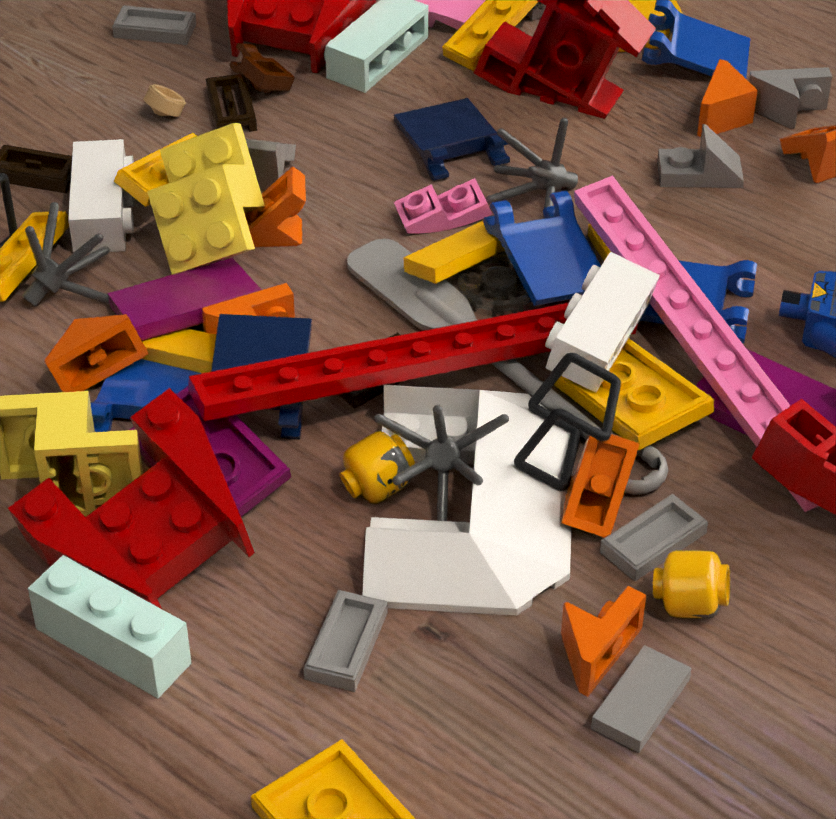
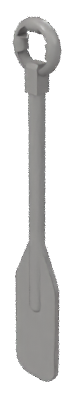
(441, 305)

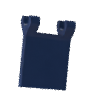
(450, 132)
(259, 339)

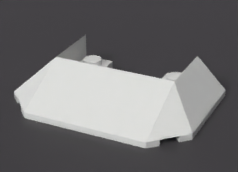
(515, 525)

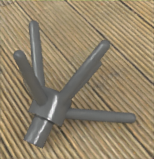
(545, 174)
(53, 276)
(441, 453)

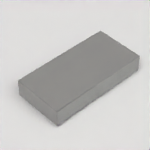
(154, 25)
(652, 536)
(346, 640)
(641, 698)

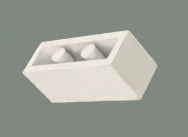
(95, 198)
(601, 317)

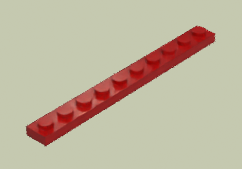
(373, 363)

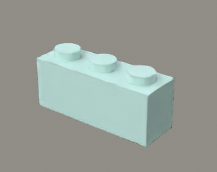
(376, 43)
(110, 626)

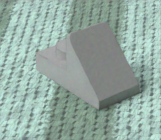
(789, 91)
(269, 160)
(710, 166)

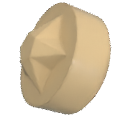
(164, 101)

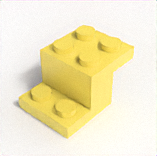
(206, 199)
(57, 440)

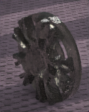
(493, 285)

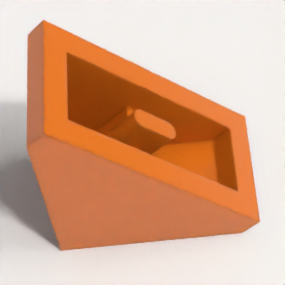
(727, 101)
(94, 351)

